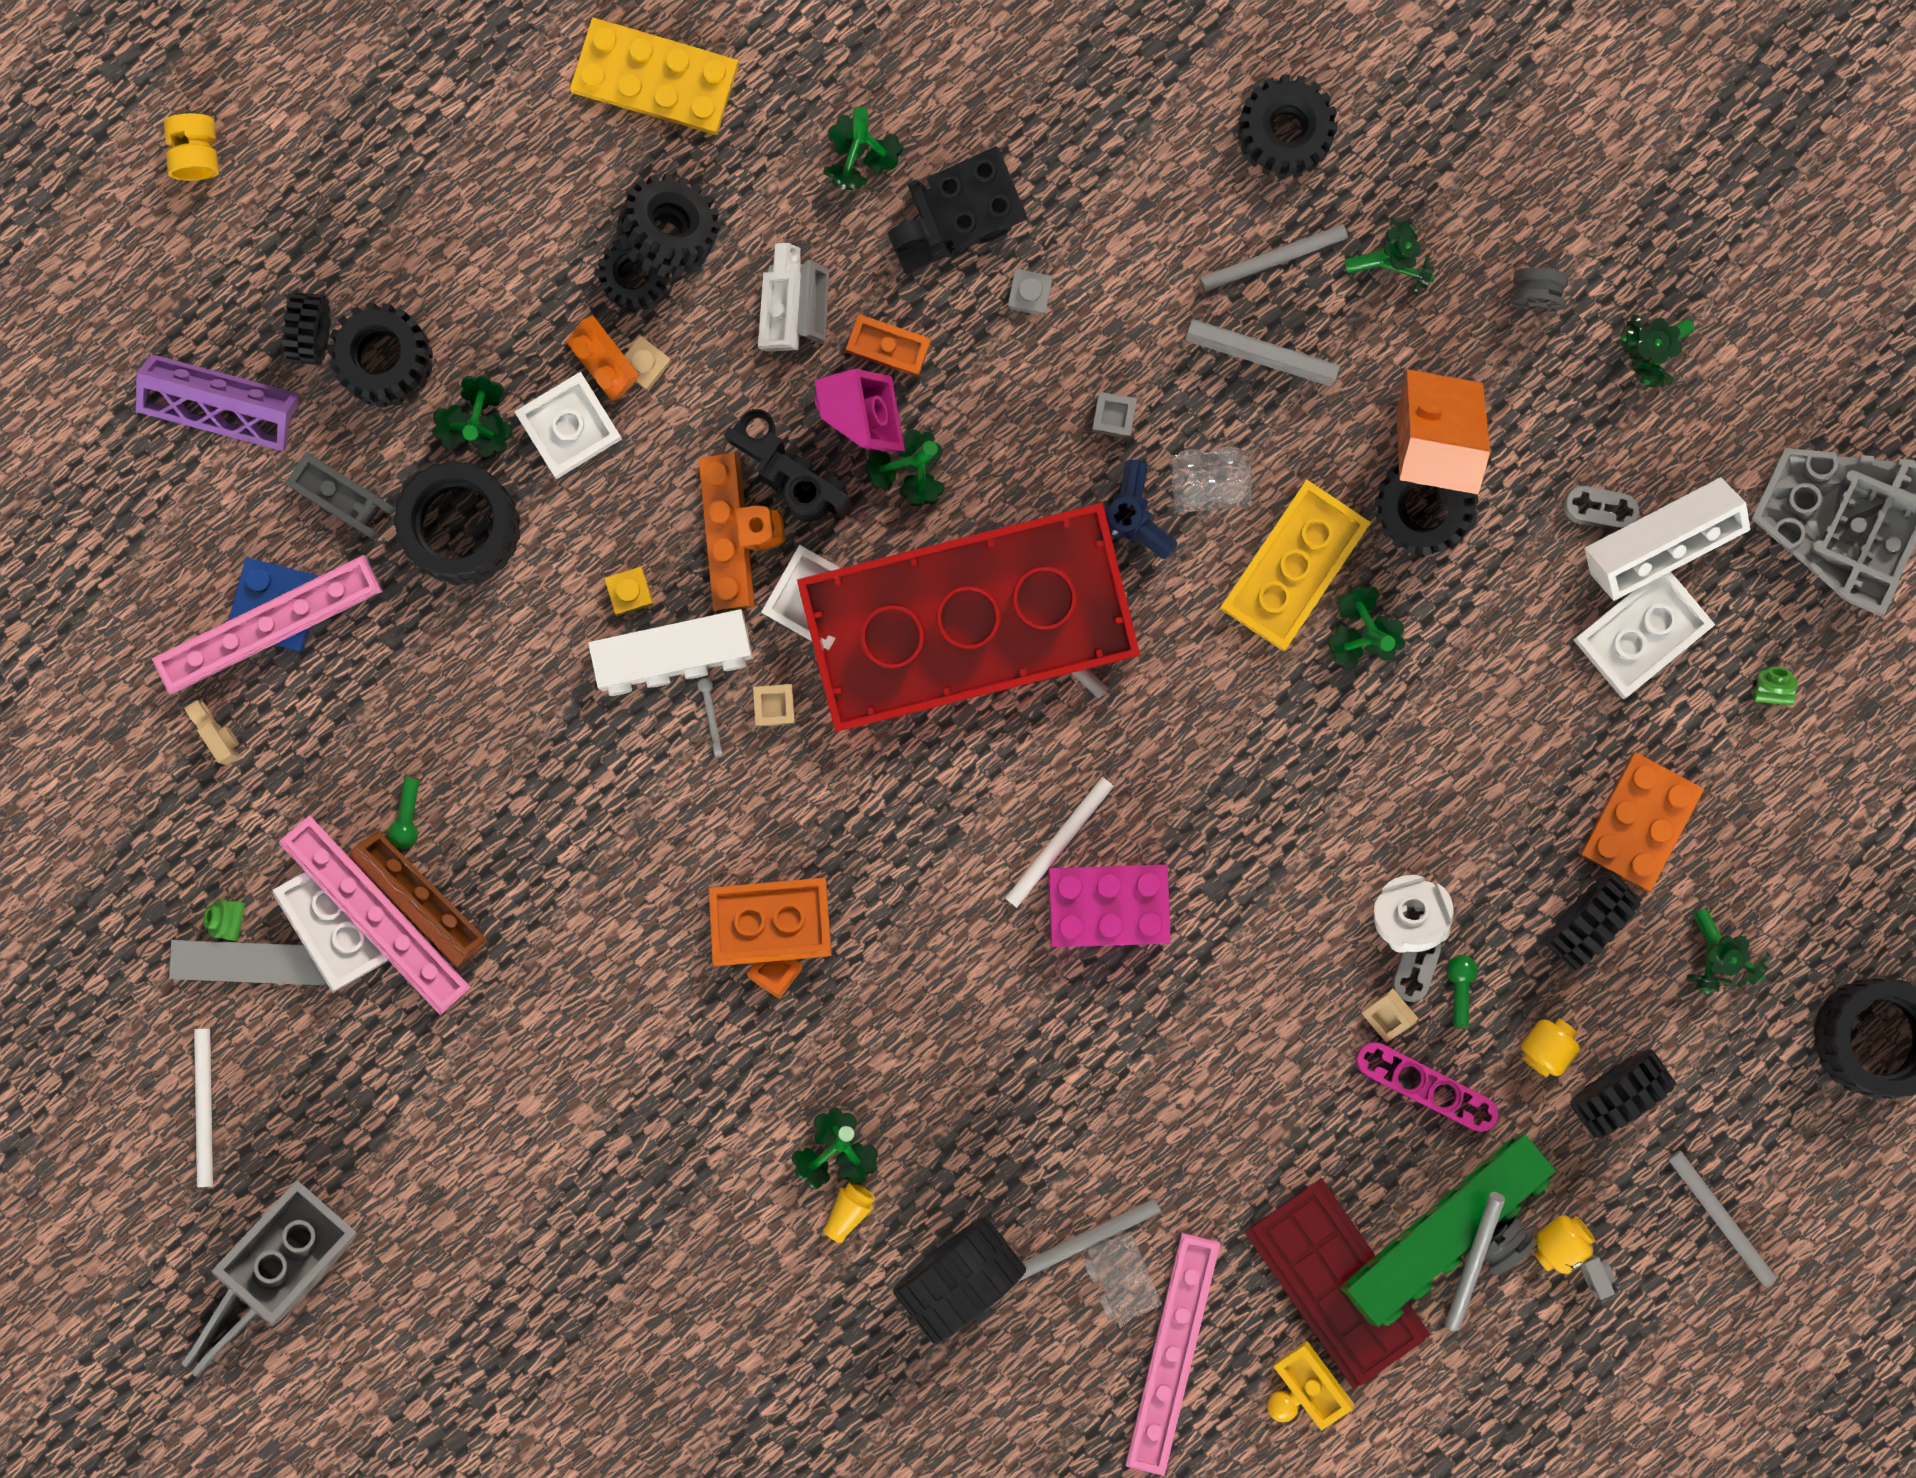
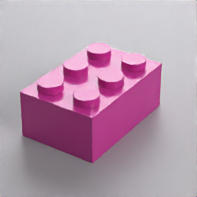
(1109, 905)

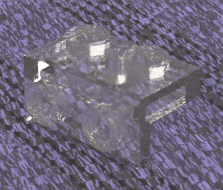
(1211, 479)
(1123, 1277)

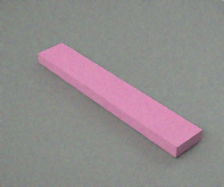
(267, 625)
(374, 915)
(1172, 1354)

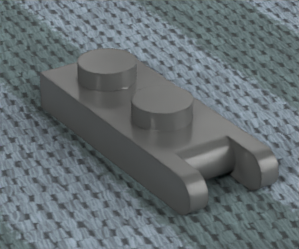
(336, 493)

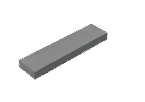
(1262, 352)
(243, 963)

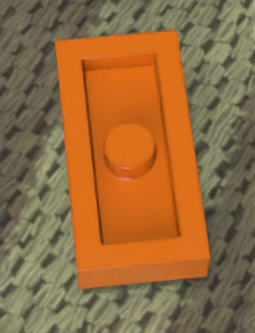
(888, 345)
(602, 358)

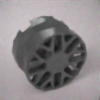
(1539, 289)
(1508, 1246)

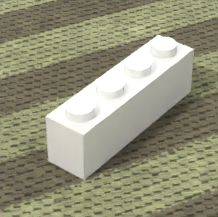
(1667, 538)
(671, 651)

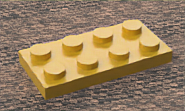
(654, 76)
(1295, 565)

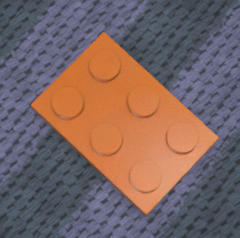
(1641, 822)
(769, 922)

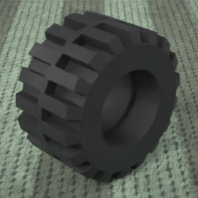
(362, 329)
(1412, 536)

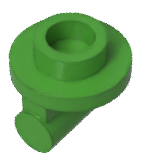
(1775, 687)
(224, 919)

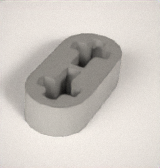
(1603, 499)
(1423, 976)

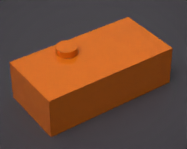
(1442, 432)

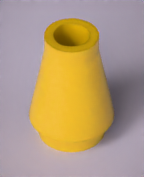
(849, 1209)

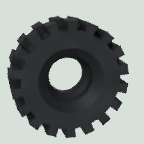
(1295, 100)
(674, 204)
(1593, 920)
(1623, 1093)

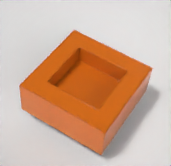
(775, 975)

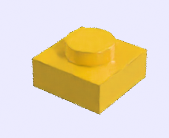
(629, 591)

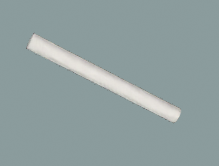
(1059, 842)
(203, 1107)

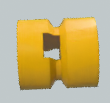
(191, 149)

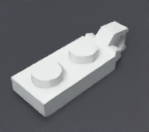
(781, 301)

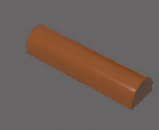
(418, 899)

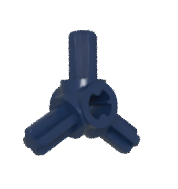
(1142, 526)

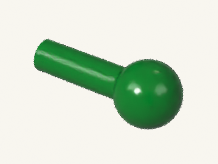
(403, 832)
(1462, 972)

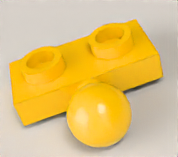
(1310, 1386)

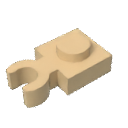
(218, 740)

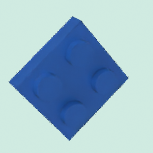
(264, 582)

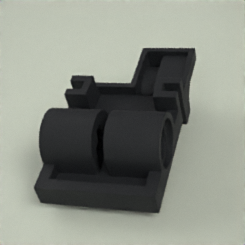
(961, 208)
(794, 472)

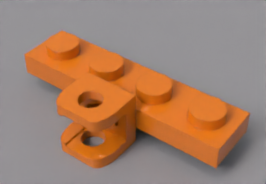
(733, 531)

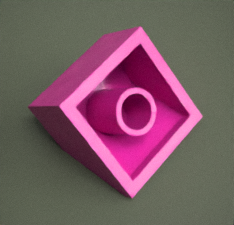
(861, 408)

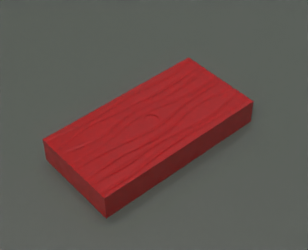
(969, 617)

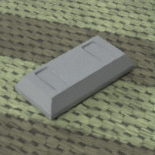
(813, 301)

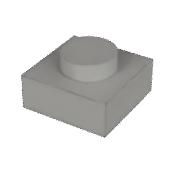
(1030, 292)
(1114, 415)
(1598, 1277)

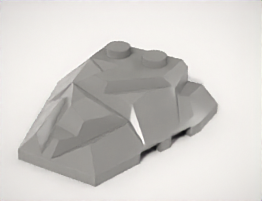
(1844, 520)

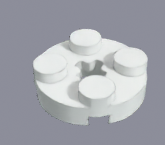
(1410, 934)

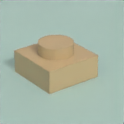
(647, 361)
(774, 705)
(1389, 1015)

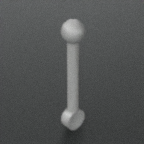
(705, 685)

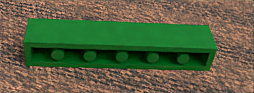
(1446, 1231)

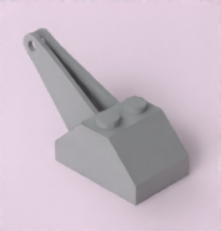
(275, 1265)

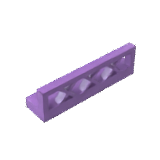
(215, 393)

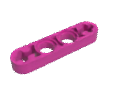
(1425, 1088)

